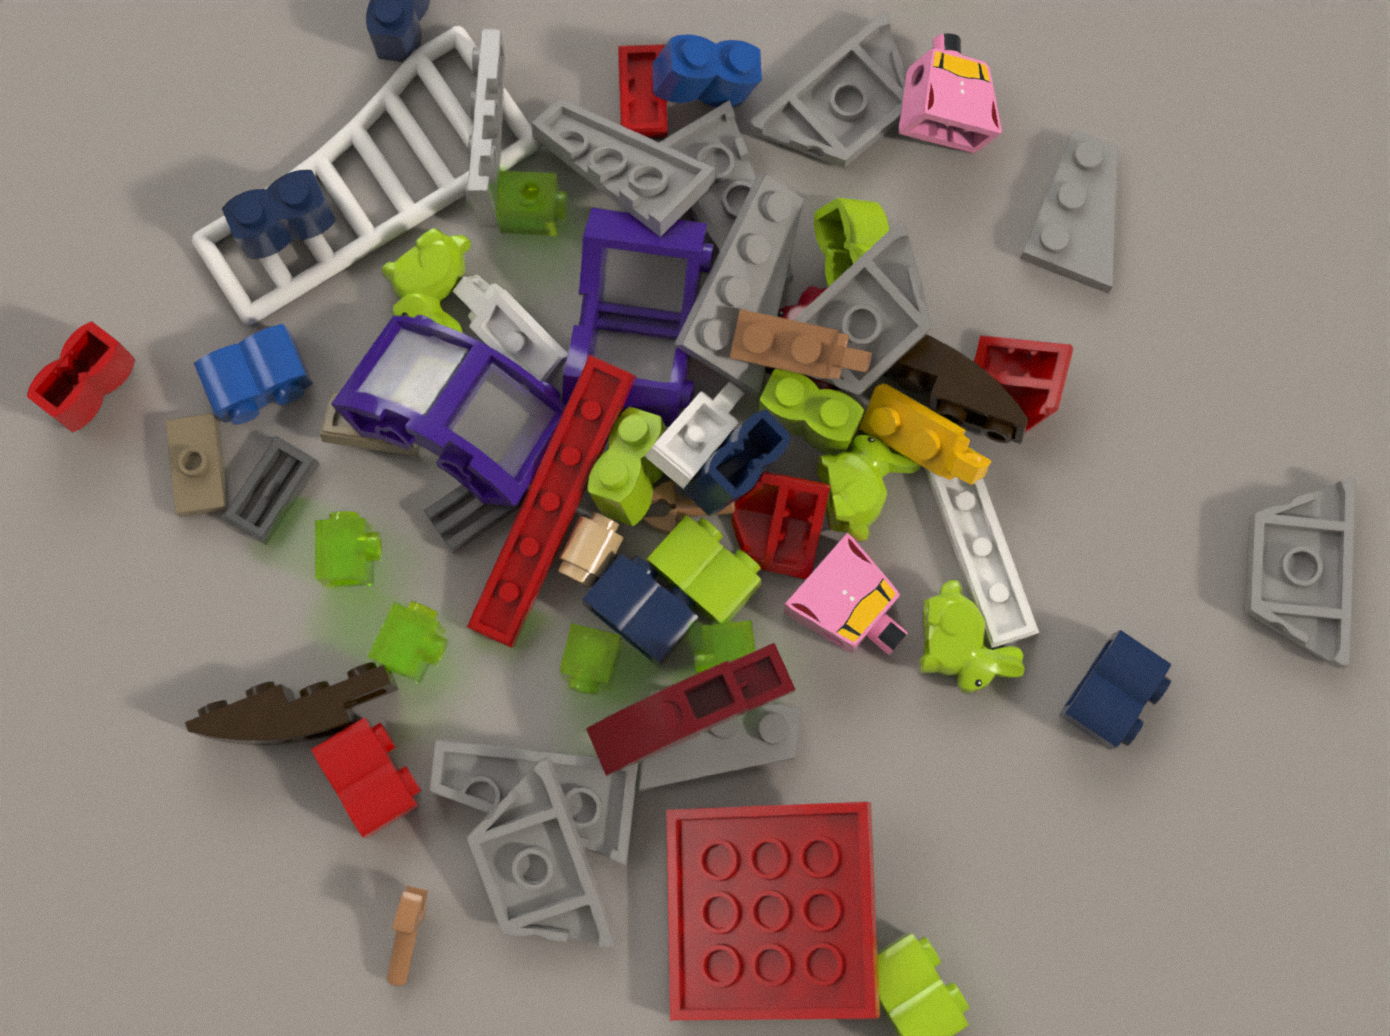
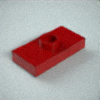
(639, 107)

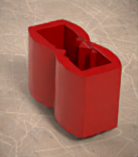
(76, 383)
(367, 777)

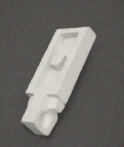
(510, 328)
(695, 435)

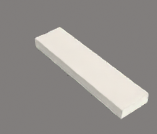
(984, 559)

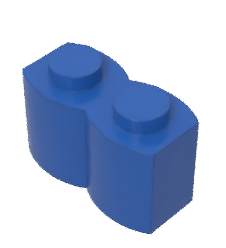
(706, 71)
(253, 374)

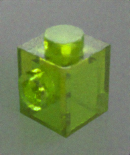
(530, 203)
(346, 550)
(410, 641)
(724, 643)
(590, 659)

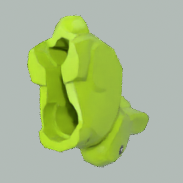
(428, 276)
(857, 483)
(956, 642)

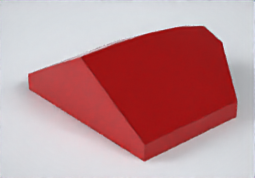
(1028, 371)
(781, 523)

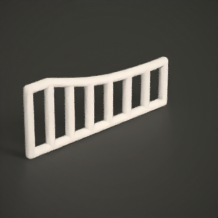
(356, 134)

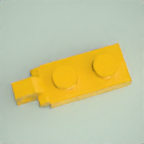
(922, 435)

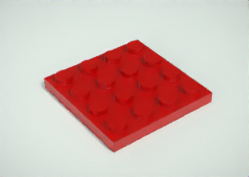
(772, 912)

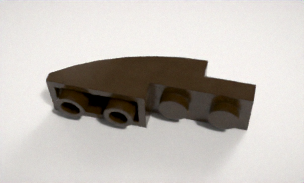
(960, 390)
(275, 717)

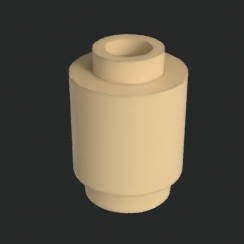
(590, 549)

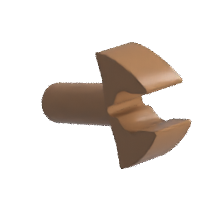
(683, 506)
(407, 920)

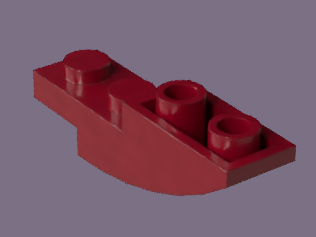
(690, 708)

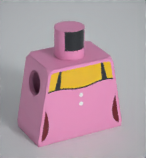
(950, 98)
(848, 600)

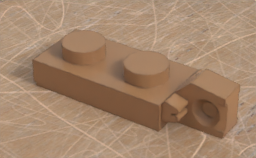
(795, 346)

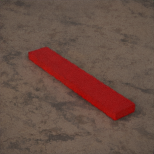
(551, 501)

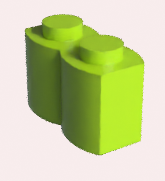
(847, 231)
(821, 416)
(622, 475)
(706, 570)
(914, 992)

